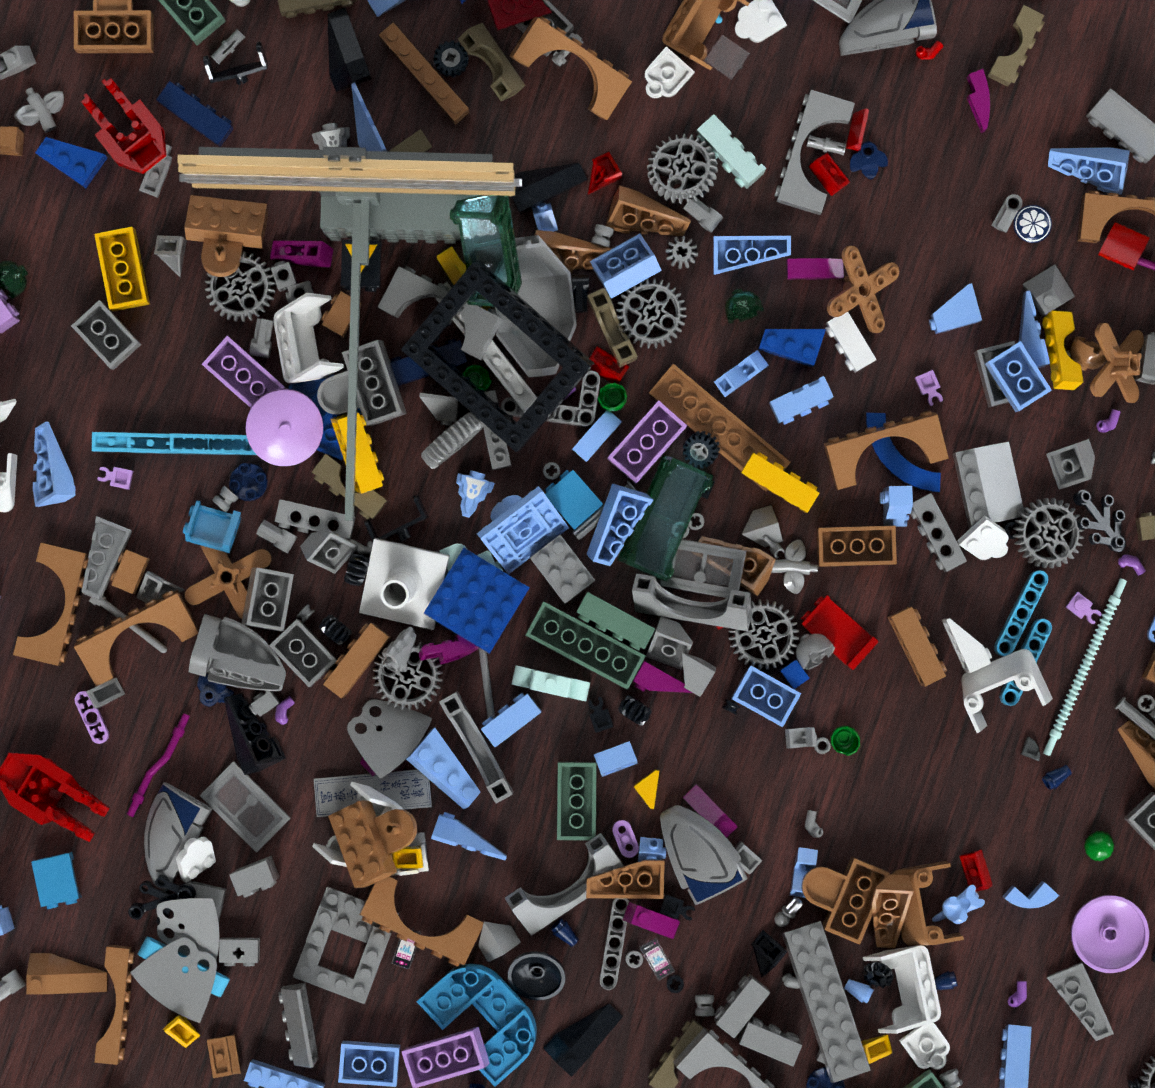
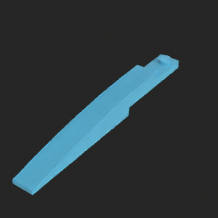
(171, 443)

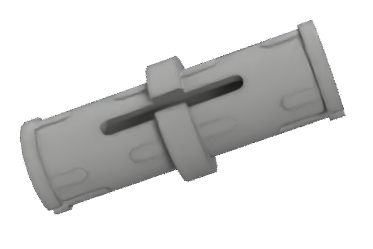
(227, 46)
(826, 145)

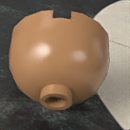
(1087, 354)

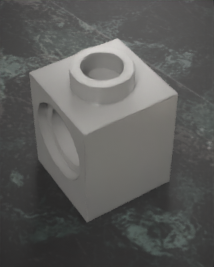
(283, 284)
(306, 286)

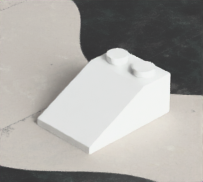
(969, 650)

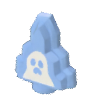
(473, 490)

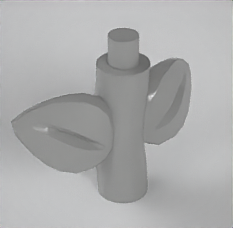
(40, 109)
(794, 566)

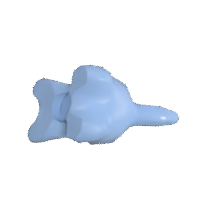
(957, 907)

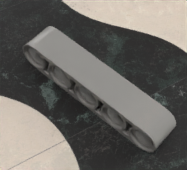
(613, 951)

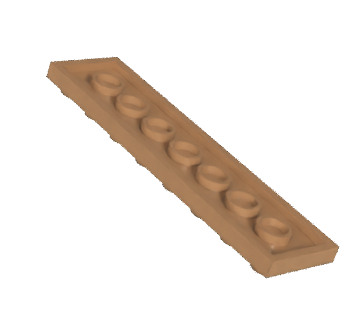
(705, 413)

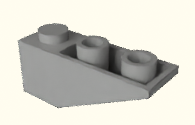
(15, 61)

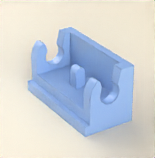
(615, 759)

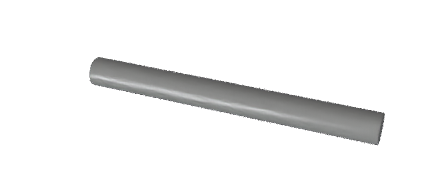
(486, 683)

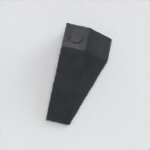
(345, 55)
(545, 184)
(251, 740)
(577, 1042)

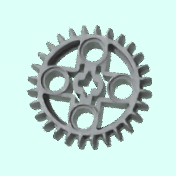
(677, 163)
(230, 287)
(656, 304)
(452, 440)
(1042, 527)
(773, 631)
(404, 701)

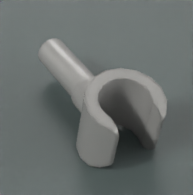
(774, 547)

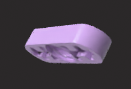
(92, 732)

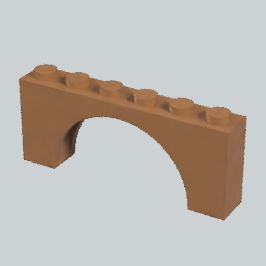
(607, 83)
(1098, 209)
(845, 452)
(167, 611)
(51, 645)
(453, 945)

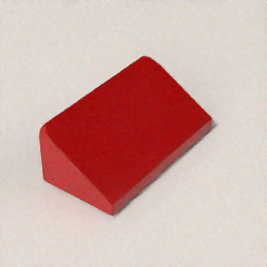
(857, 130)
(829, 174)
(607, 366)
(976, 870)

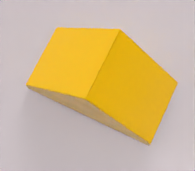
(647, 788)
(408, 857)
(181, 1031)
(876, 1048)

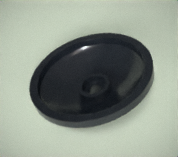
(534, 982)

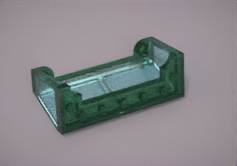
(488, 237)
(660, 531)

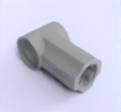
(1006, 214)
(707, 217)
(262, 343)
(279, 537)
(10, 984)

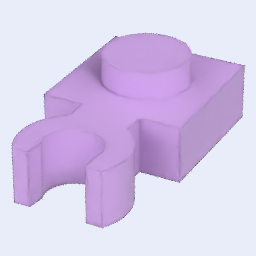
(928, 384)
(119, 477)
(1081, 606)

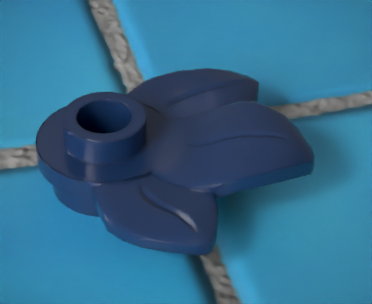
(868, 163)
(218, 691)

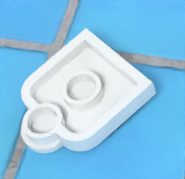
(759, 21)
(666, 75)
(985, 539)
(195, 858)
(926, 1046)

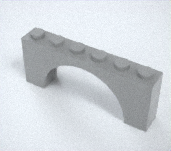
(818, 111)
(407, 288)
(652, 599)
(484, 759)
(539, 911)
(708, 1052)

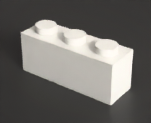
(850, 342)

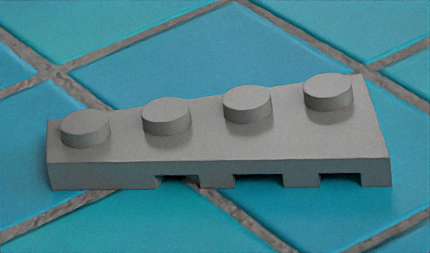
(107, 545)
(1080, 995)

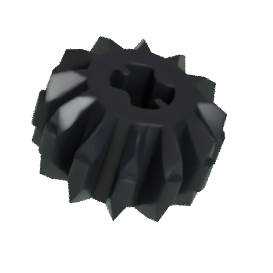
(356, 569)
(335, 630)
(634, 710)

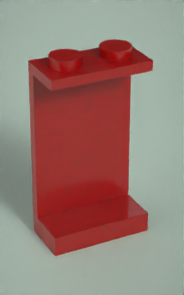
(847, 636)

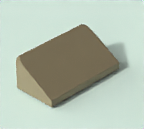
(414, 143)

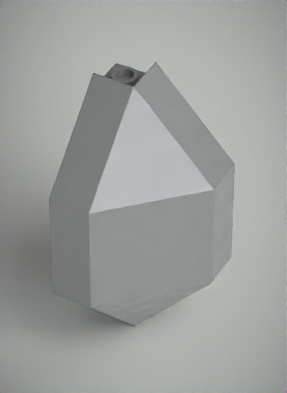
(548, 291)

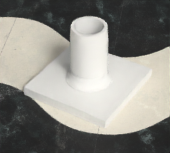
(402, 582)

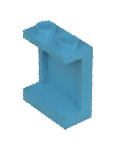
(573, 498)
(212, 527)
(56, 880)

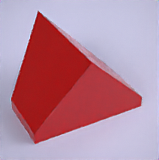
(603, 172)

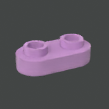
(625, 838)

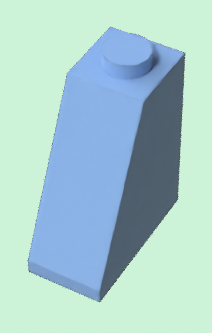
(957, 312)

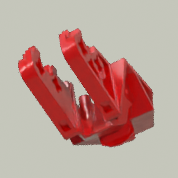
(139, 149)
(35, 787)

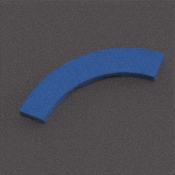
(897, 463)

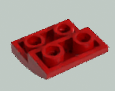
(1124, 246)

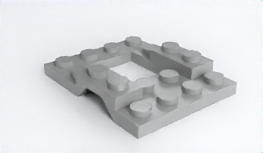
(341, 914)

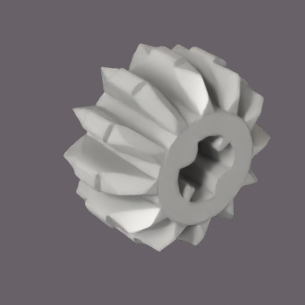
(684, 246)

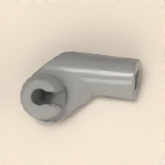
(363, 549)
(811, 826)
(790, 981)

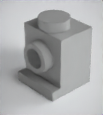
(264, 703)

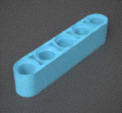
(1013, 619)
(1041, 638)
(151, 946)

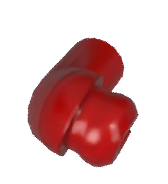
(929, 53)

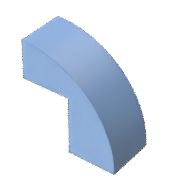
(741, 373)
(596, 435)
(805, 861)
(1038, 897)

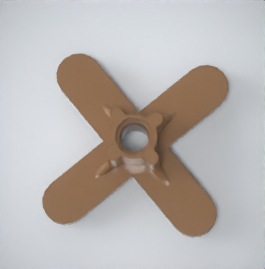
(861, 289)
(1121, 363)
(234, 589)

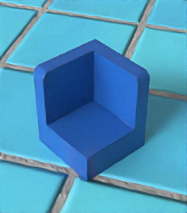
(794, 674)

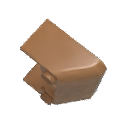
(692, 26)
(914, 929)

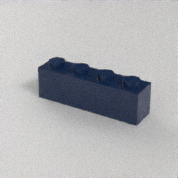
(194, 113)
(408, 371)

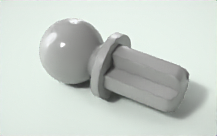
(782, 918)

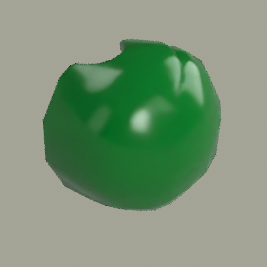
(478, 375)
(612, 397)
(845, 740)
(1099, 846)

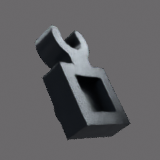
(601, 718)
(673, 907)

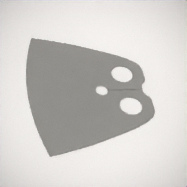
(396, 741)
(200, 924)
(178, 991)

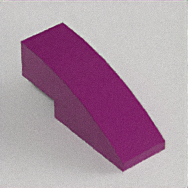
(979, 99)
(814, 268)

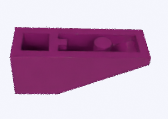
(302, 253)
(656, 680)
(709, 810)
(651, 920)

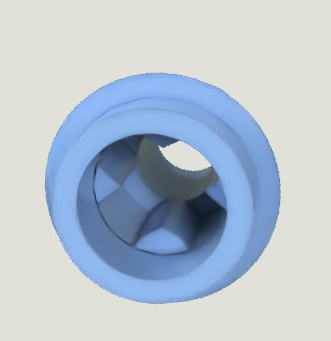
(859, 990)

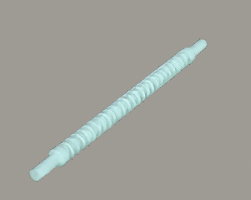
(1056, 732)

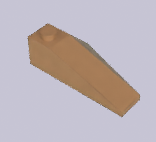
(639, 213)
(572, 251)
(756, 567)
(1142, 749)
(632, 881)
(889, 908)
(61, 976)

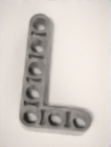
(576, 411)

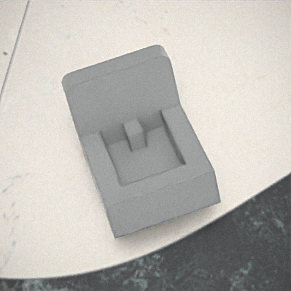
(800, 737)

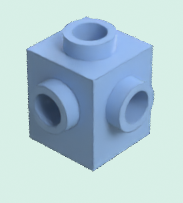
(651, 849)

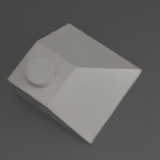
(1048, 290)
(442, 407)
(1072, 464)
(328, 550)
(669, 643)

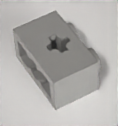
(229, 945)

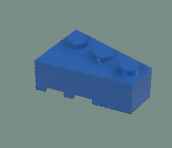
(72, 160)
(793, 344)

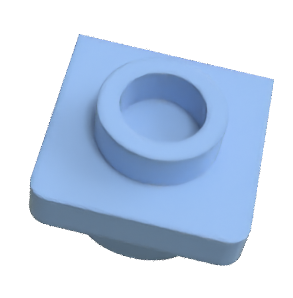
(544, 217)

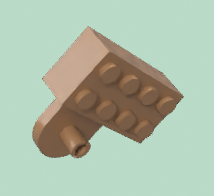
(114, 28)
(225, 229)
(370, 840)
(844, 896)

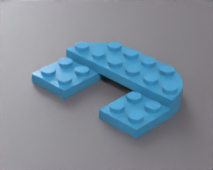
(498, 1005)

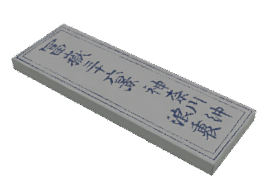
(407, 788)

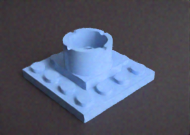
(521, 528)

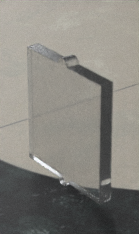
(727, 57)

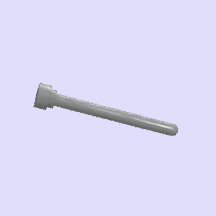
(136, 628)

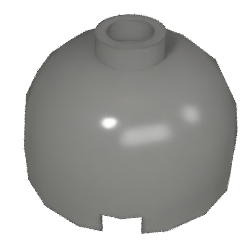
(813, 649)

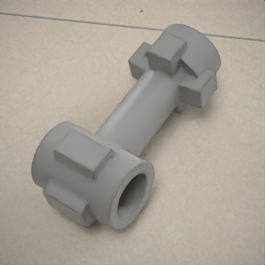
(559, 58)

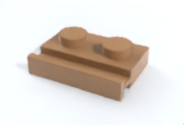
(224, 1056)

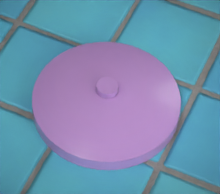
(284, 427)
(1109, 934)

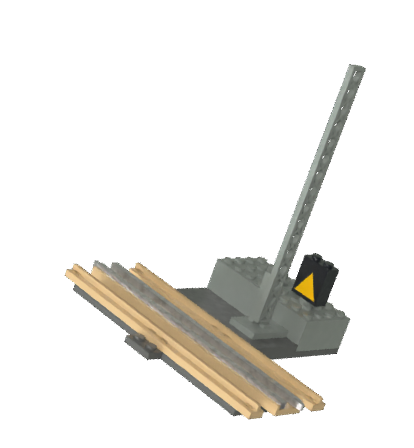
(364, 200)

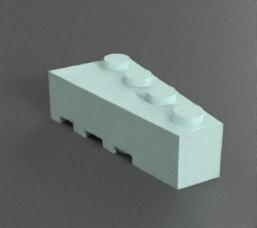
(730, 152)

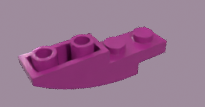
(448, 650)

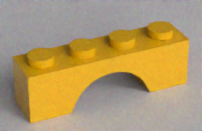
(1064, 371)

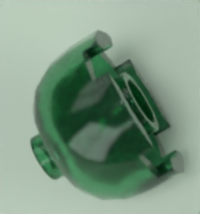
(13, 278)
(742, 306)

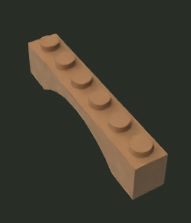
(424, 73)
(117, 963)

